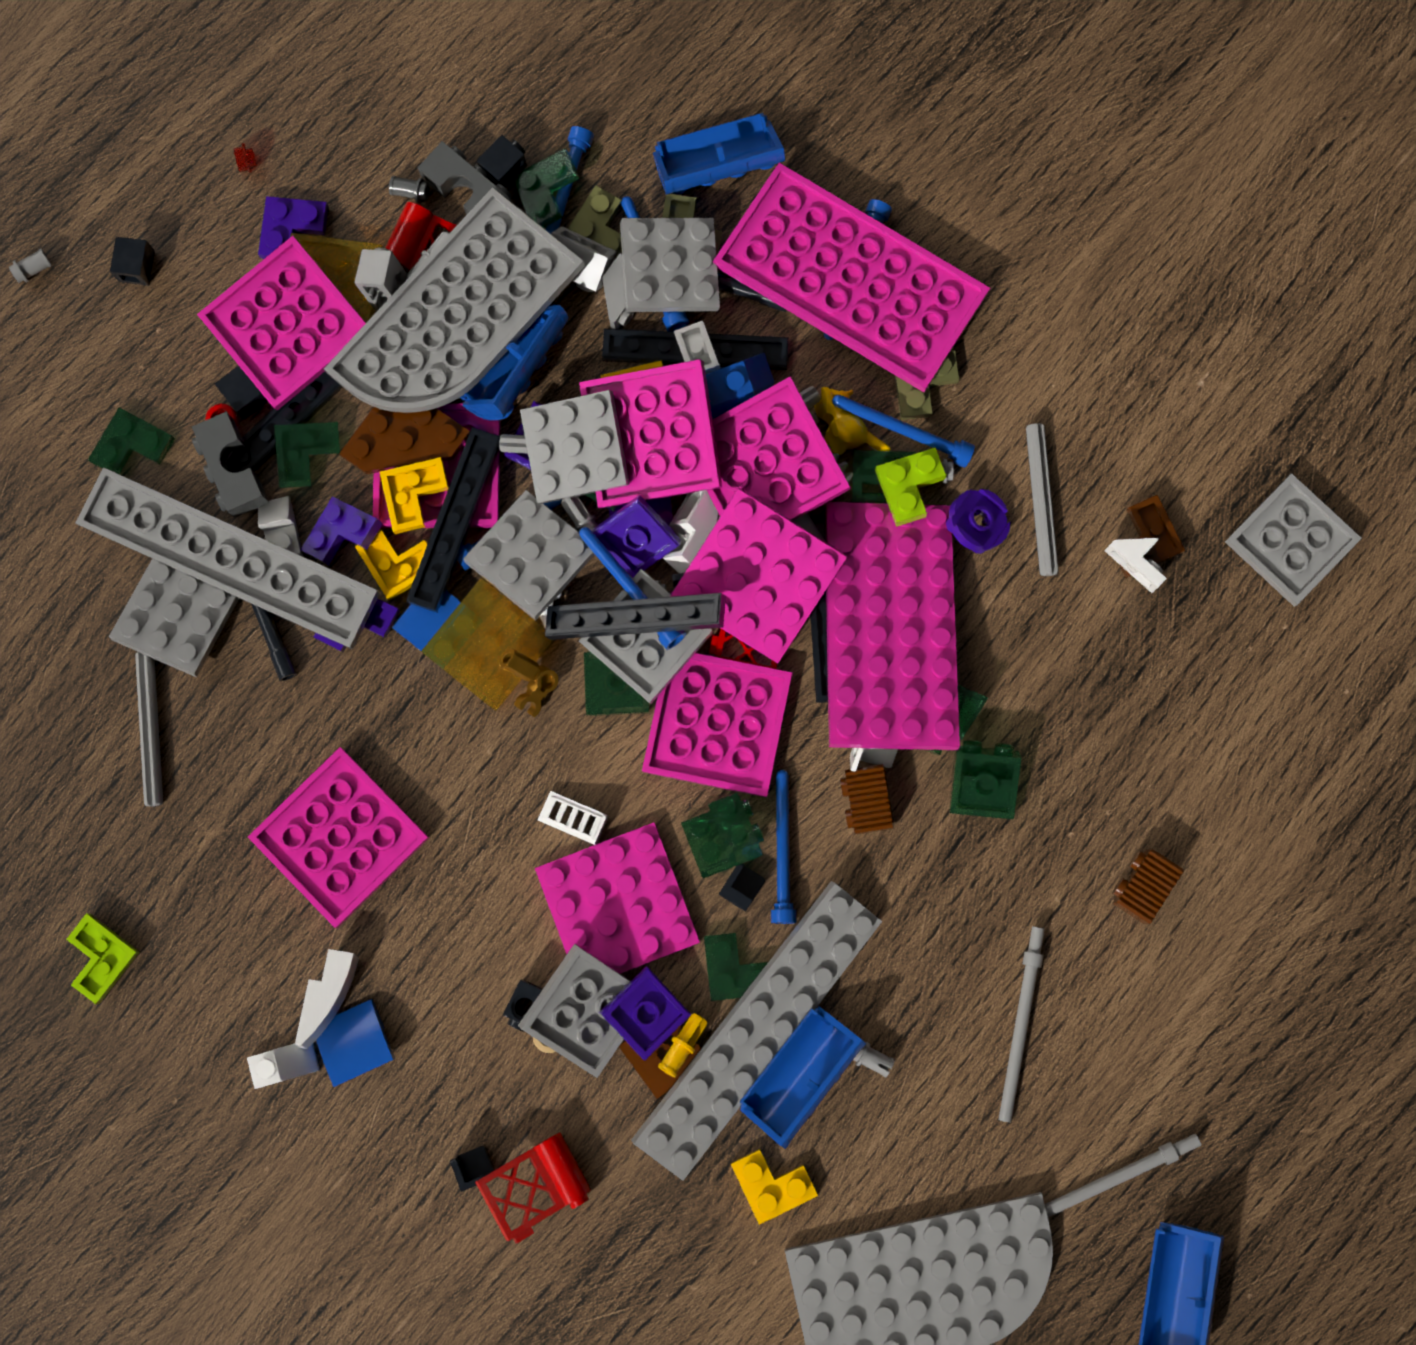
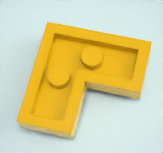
(405, 486)
(392, 572)
(768, 1195)

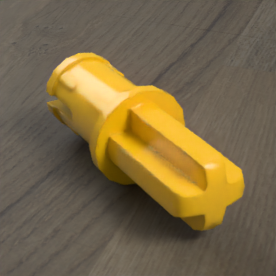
(683, 1045)

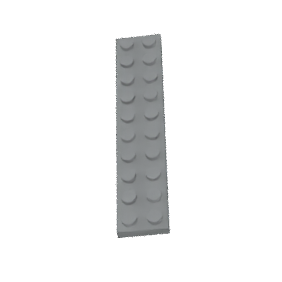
(228, 558)
(756, 1030)

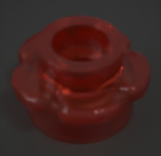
(244, 158)

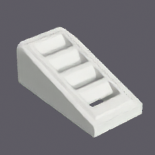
(596, 829)

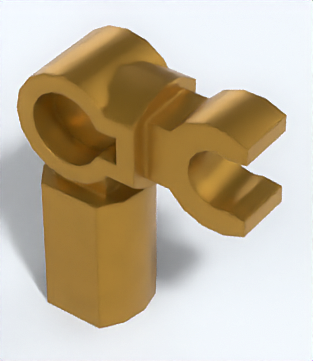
(540, 679)

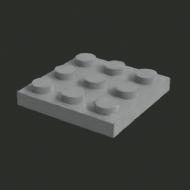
(669, 264)
(575, 447)
(1293, 540)
(530, 555)
(173, 618)
(641, 656)
(569, 1008)

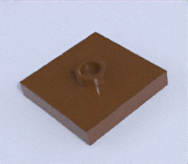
(654, 1077)

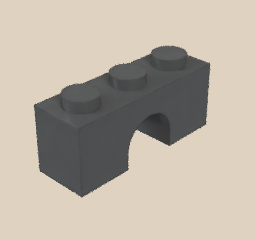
(448, 169)
(217, 441)

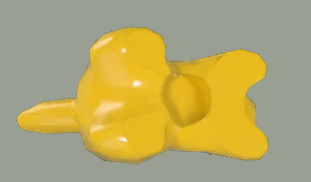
(845, 429)

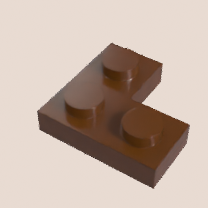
(1153, 522)

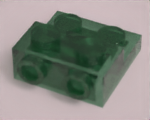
(985, 780)
(723, 835)

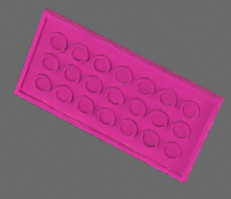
(851, 277)
(891, 630)

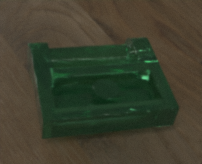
(864, 472)

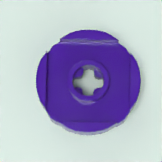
(967, 531)

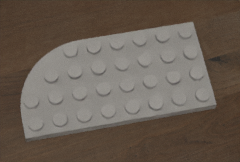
(457, 311)
(927, 1279)

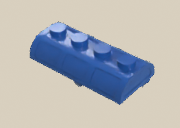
(717, 153)
(496, 392)
(800, 1075)
(1181, 1286)

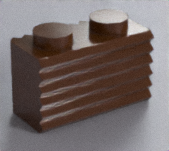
(868, 799)
(1147, 885)

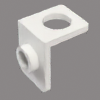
(872, 755)

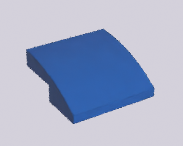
(420, 624)
(354, 1043)

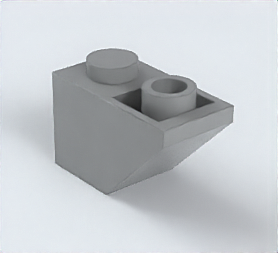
(615, 295)

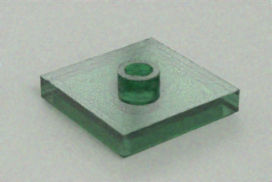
(608, 692)

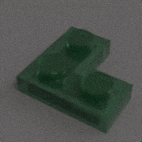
(540, 181)
(129, 434)
(294, 446)
(725, 975)

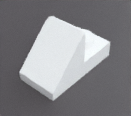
(696, 345)
(279, 524)
(1130, 555)
(282, 1065)

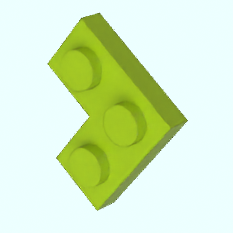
(901, 483)
(108, 955)

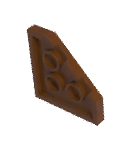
(403, 439)

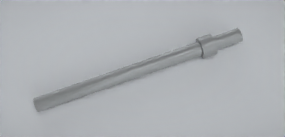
(1031, 960)
(1167, 1154)

